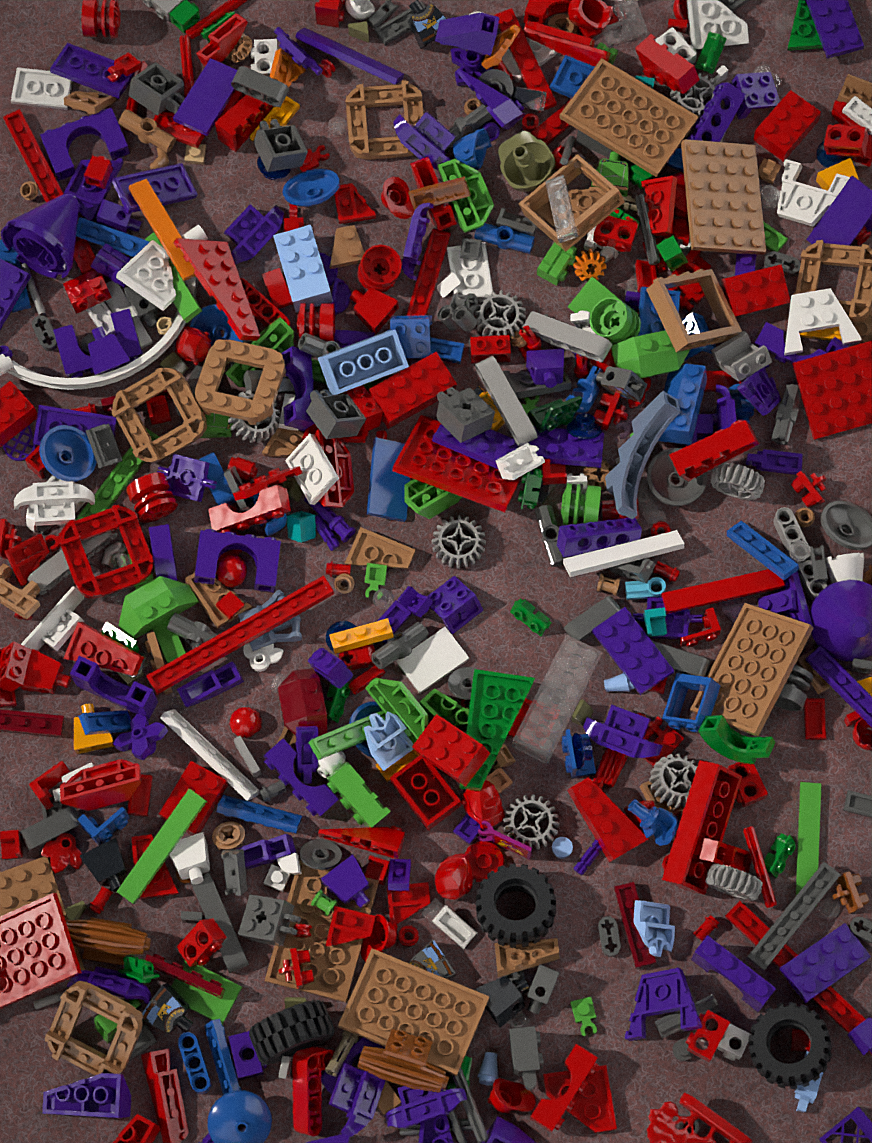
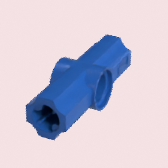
(516, 240)

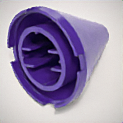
(45, 236)
(844, 619)

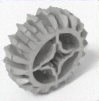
(702, 89)
(512, 305)
(251, 431)
(737, 481)
(466, 542)
(668, 770)
(521, 807)
(733, 882)

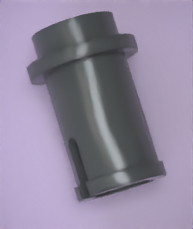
(272, 791)

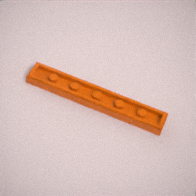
(161, 225)

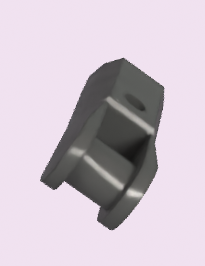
(381, 15)
(818, 566)

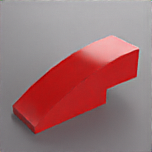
(223, 40)
(725, 854)

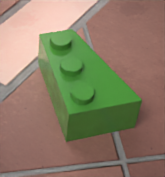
(356, 795)

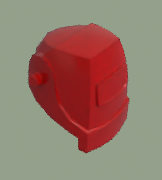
(589, 13)
(193, 344)
(484, 805)
(454, 877)

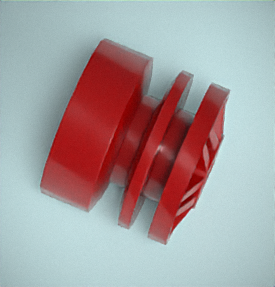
(100, 17)
(381, 258)
(317, 323)
(151, 497)

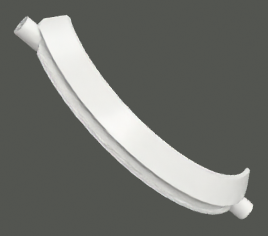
(25, 374)

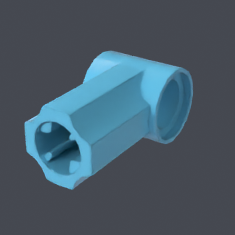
(640, 590)

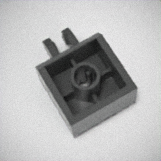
(157, 89)
(279, 146)
(464, 413)
(335, 414)
(267, 920)
(525, 1055)

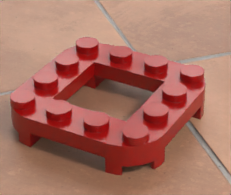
(98, 524)

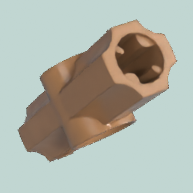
(147, 130)

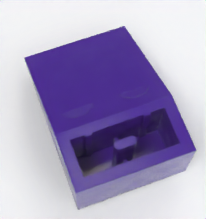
(469, 32)

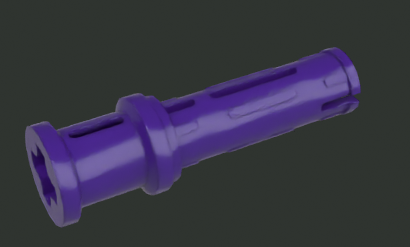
(335, 522)

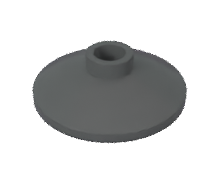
(500, 78)
(461, 682)
(320, 854)

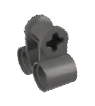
(459, 312)

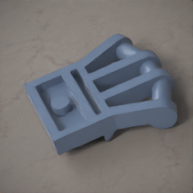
(269, 637)

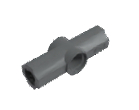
(473, 122)
(316, 346)
(786, 414)
(548, 524)
(193, 632)
(399, 646)
(671, 1023)

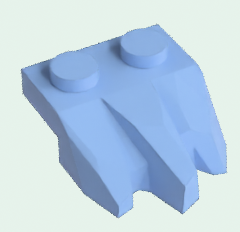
(387, 739)
(653, 926)

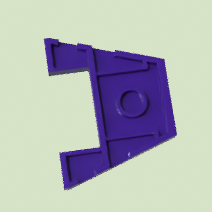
(661, 994)

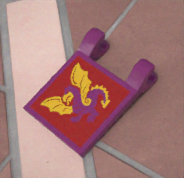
(504, 841)

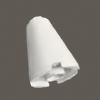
(845, 567)

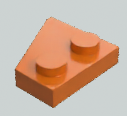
(500, 47)
(285, 68)

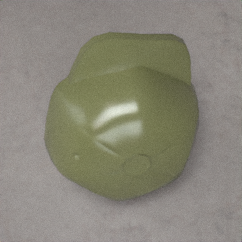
(526, 161)

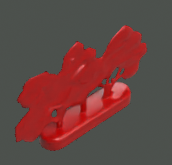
(664, 1130)

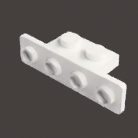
(58, 623)

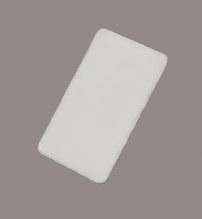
(448, 285)

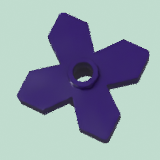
(469, 62)
(141, 738)

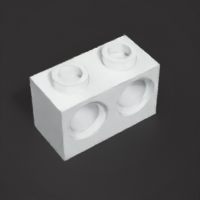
(680, 45)
(263, 60)
(731, 1033)

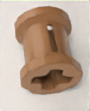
(608, 584)

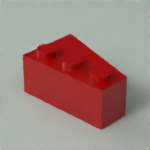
(330, 12)
(665, 67)

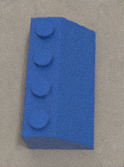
(688, 387)

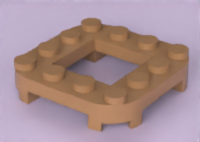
(379, 96)
(839, 255)
(233, 406)
(133, 427)
(124, 1014)

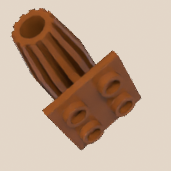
(107, 940)
(404, 1062)

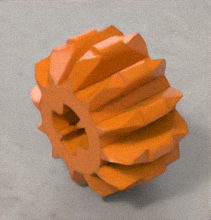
(590, 258)

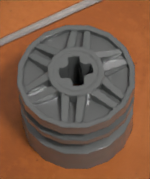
(792, 695)

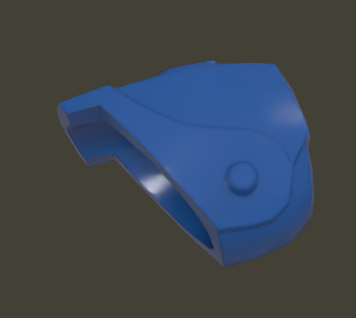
(472, 148)

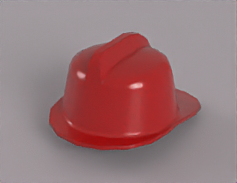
(396, 198)
(382, 937)
(511, 1096)

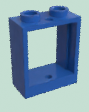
(677, 696)

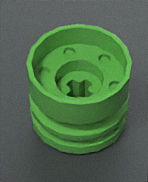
(614, 320)
(580, 504)

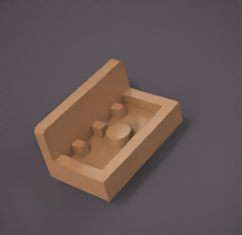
(856, 87)

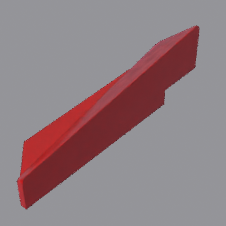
(565, 43)
(165, 1095)

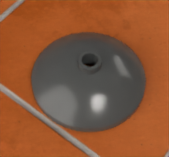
(660, 477)
(847, 525)

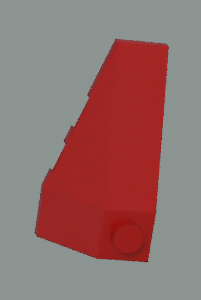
(377, 840)

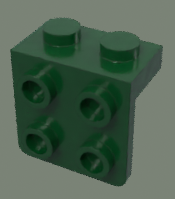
(554, 414)

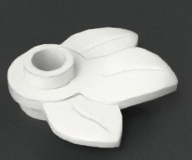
(268, 654)

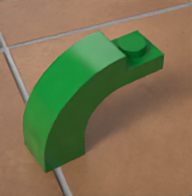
(731, 744)

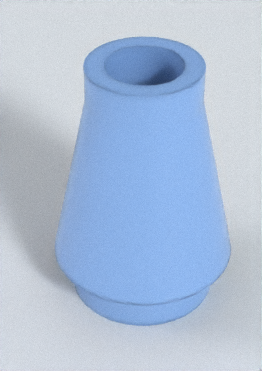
(618, 683)
(489, 1069)

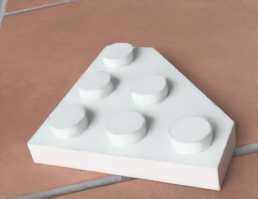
(716, 18)
(150, 275)

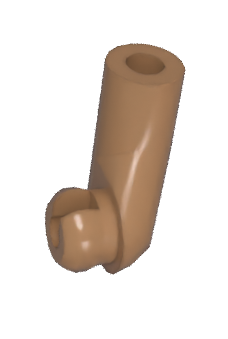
(161, 161)

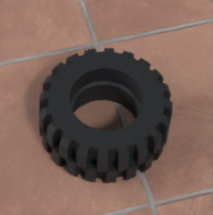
(515, 931)
(780, 1019)
(291, 1030)

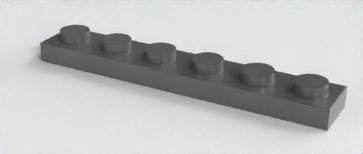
(793, 916)

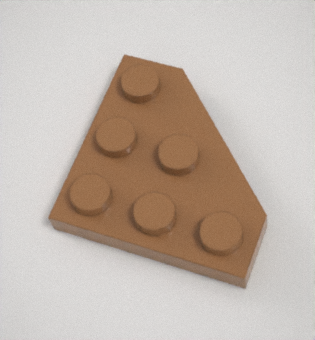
(580, 202)

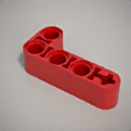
(263, 306)
(307, 1089)

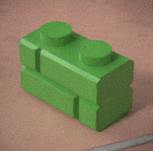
(556, 263)

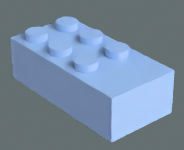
(303, 267)
(363, 362)

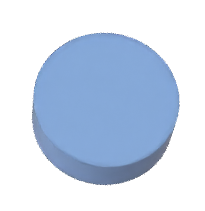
(562, 847)

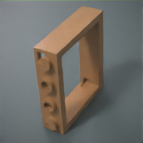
(588, 219)
(672, 321)

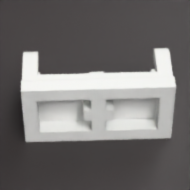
(519, 462)

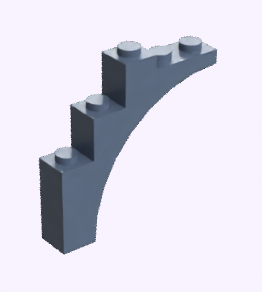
(634, 453)

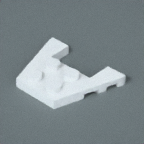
(805, 202)
(815, 312)

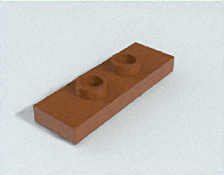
(440, 192)

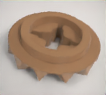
(560, 20)
(243, 50)
(592, 479)
(228, 828)

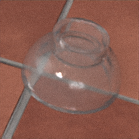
(769, 197)

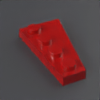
(102, 650)

